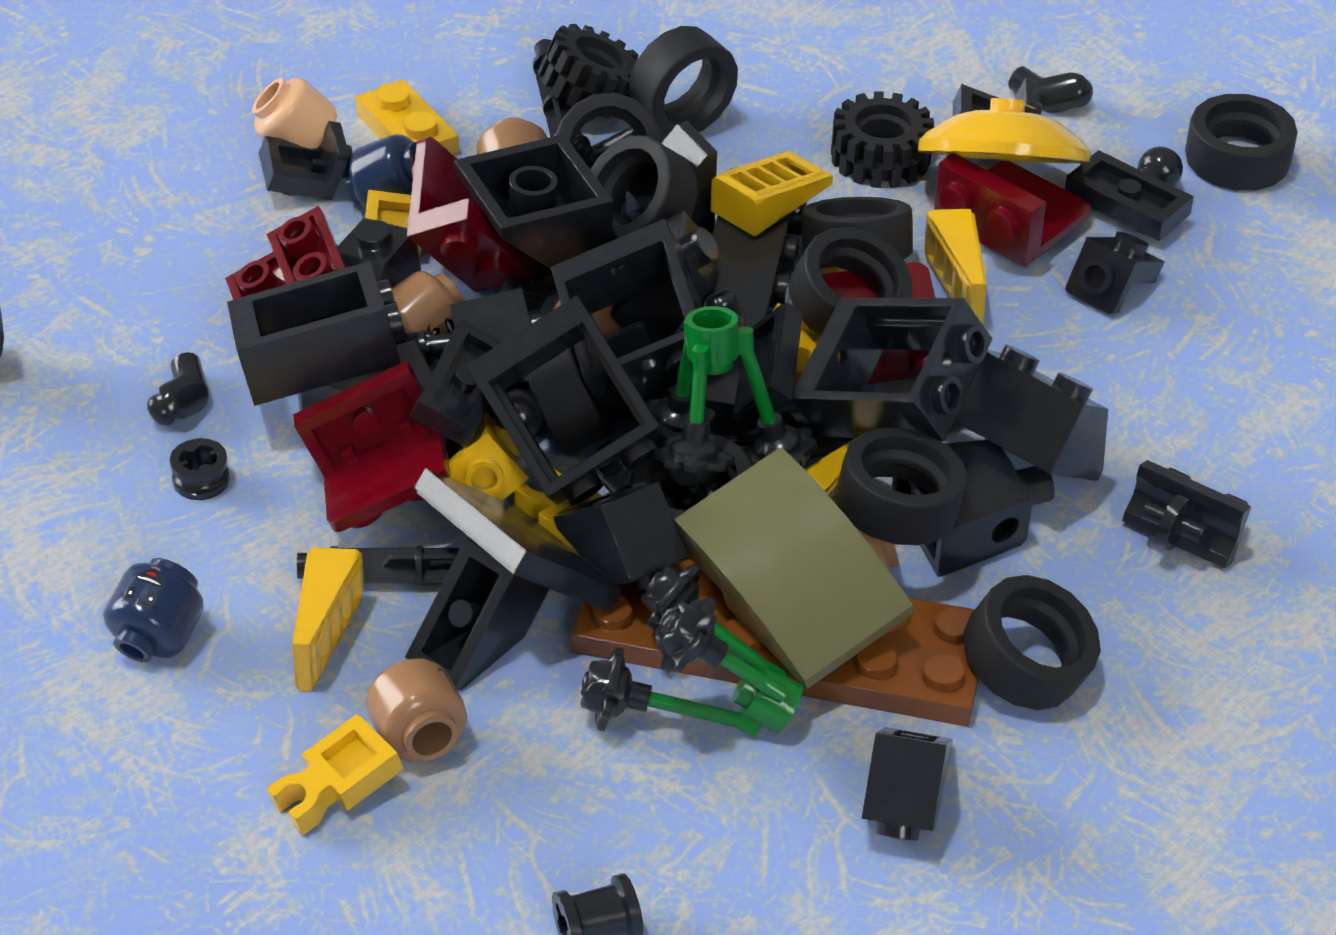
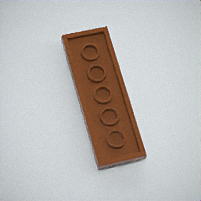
(908, 671)

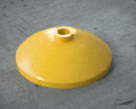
(1006, 135)

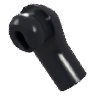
(1055, 92)

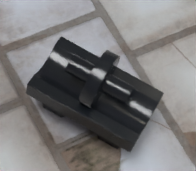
(1186, 514)

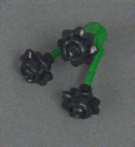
(710, 348)
(687, 634)

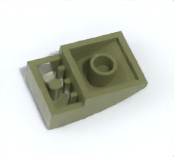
(793, 567)

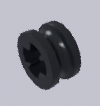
(199, 469)

